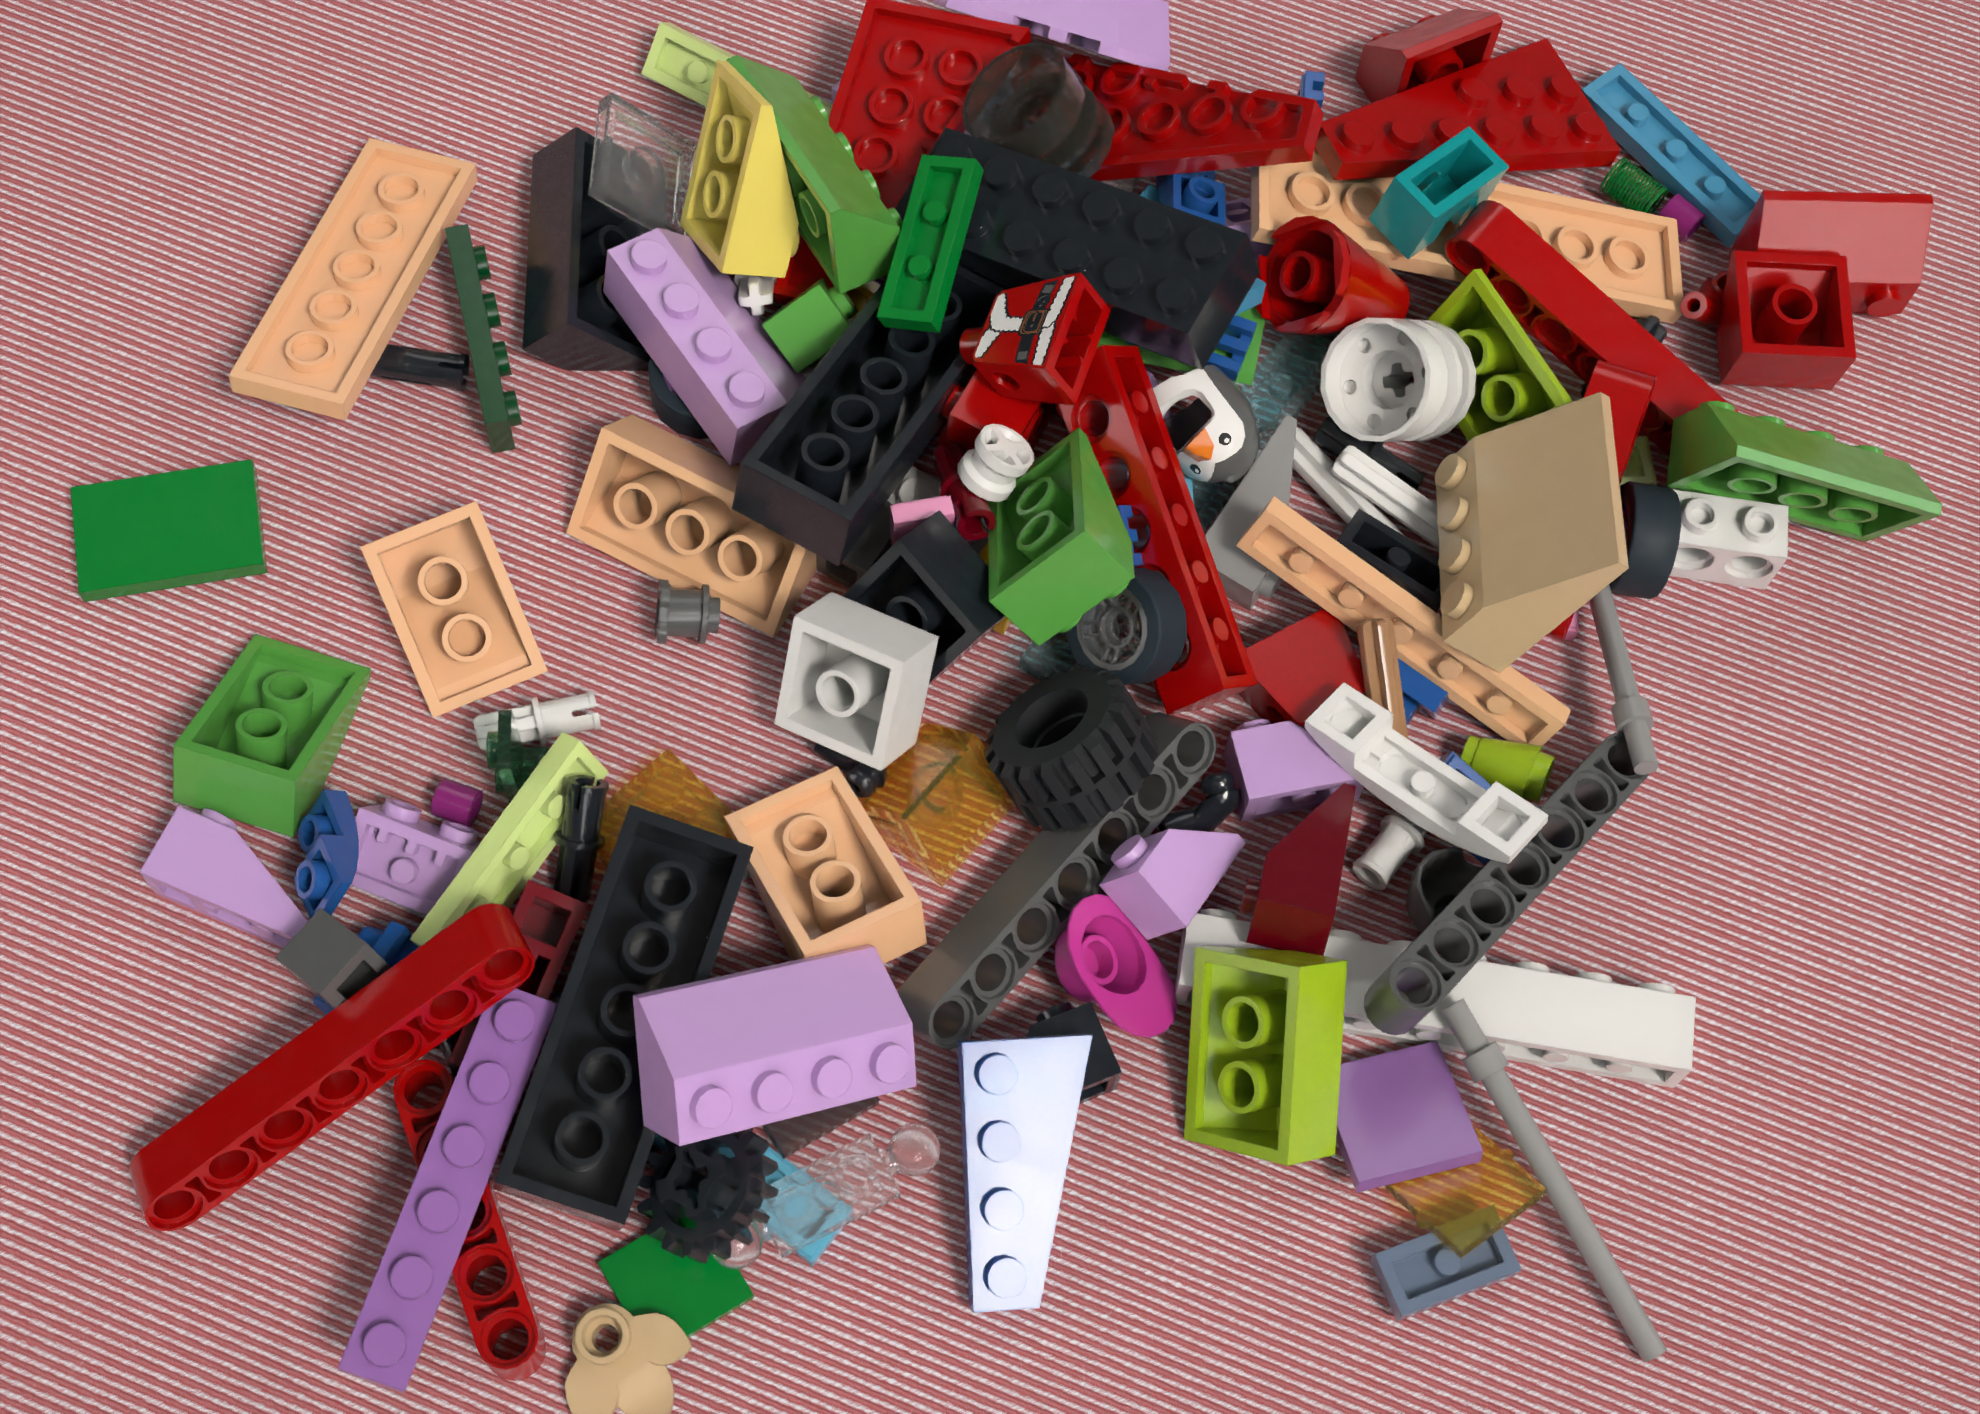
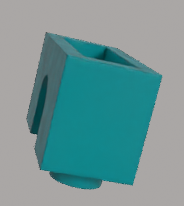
(1452, 185)

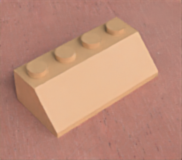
(673, 518)

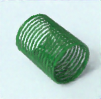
(1626, 180)

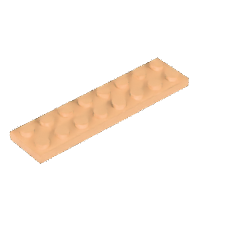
(1617, 248)

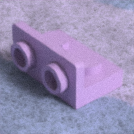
(408, 856)

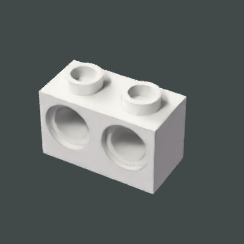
(1730, 540)

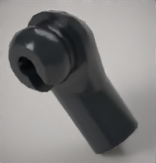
(1210, 813)

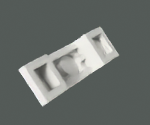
(1418, 784)

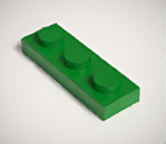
(930, 243)

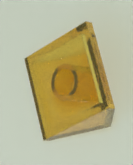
(938, 801)

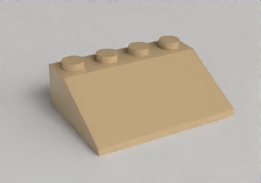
(1528, 529)

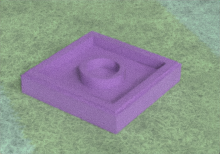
(1402, 1118)

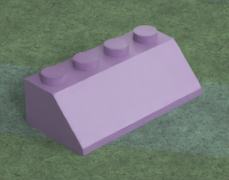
(701, 337)
(771, 1044)

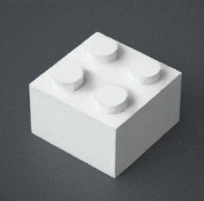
(855, 680)

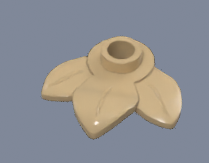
(630, 1374)

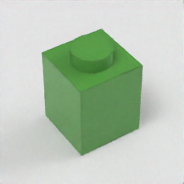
(810, 323)

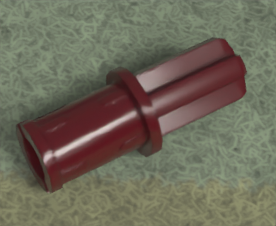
(967, 506)

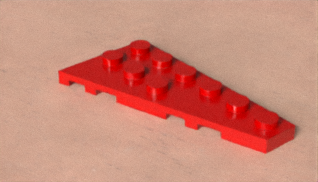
(898, 96)
(1515, 102)
(1191, 127)

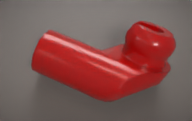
(1707, 303)

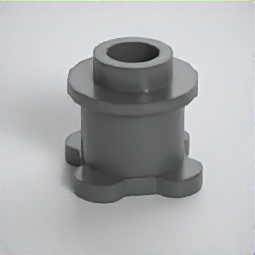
(685, 613)

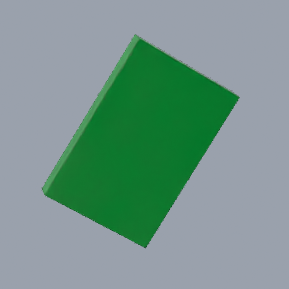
(168, 530)

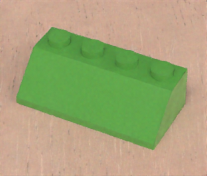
(832, 198)
(1821, 480)

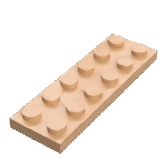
(354, 279)

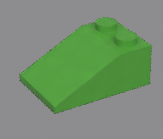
(1057, 542)
(268, 735)

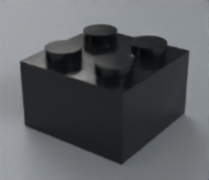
(935, 585)

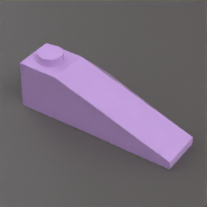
(1115, 28)

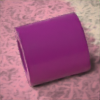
(1687, 216)
(456, 802)

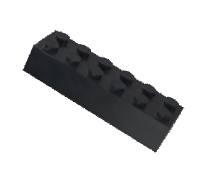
(1157, 268)
(859, 424)
(649, 930)

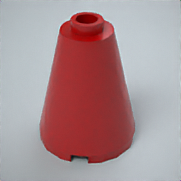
(1325, 280)

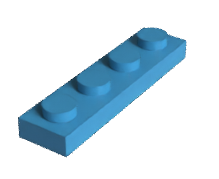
(1672, 152)

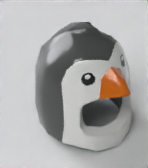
(1216, 432)

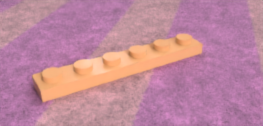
(1359, 592)

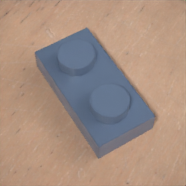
(1430, 1274)

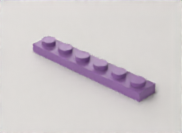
(447, 1191)

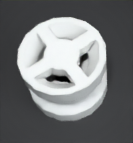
(995, 462)

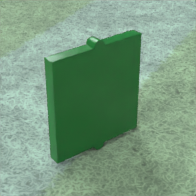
(686, 1291)

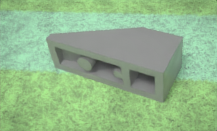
(1269, 476)

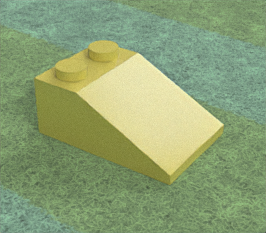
(739, 184)

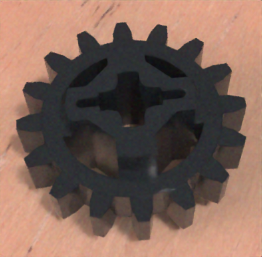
(710, 1190)

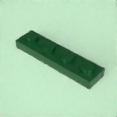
(488, 358)

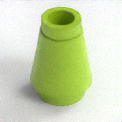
(1513, 764)

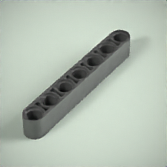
(1037, 892)
(1501, 892)

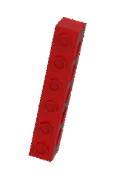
(1176, 541)

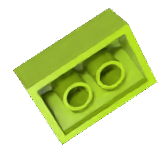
(1510, 371)
(1265, 1052)

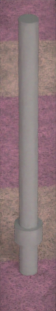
(1630, 711)
(1486, 1064)

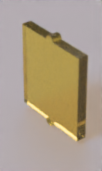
(1472, 1200)

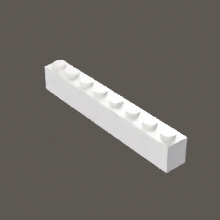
(1532, 1014)

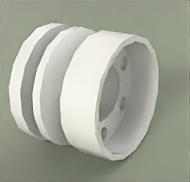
(1370, 374)

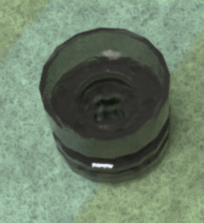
(1039, 109)

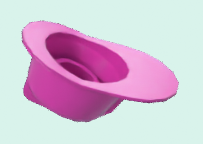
(1112, 965)

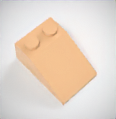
(454, 609)
(827, 872)

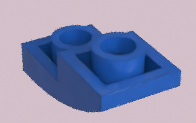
(1194, 194)
(332, 852)

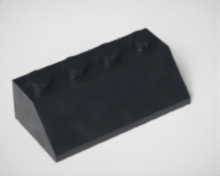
(568, 242)

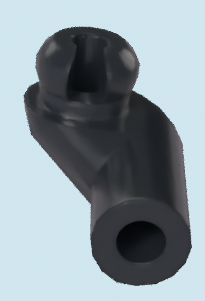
(860, 776)

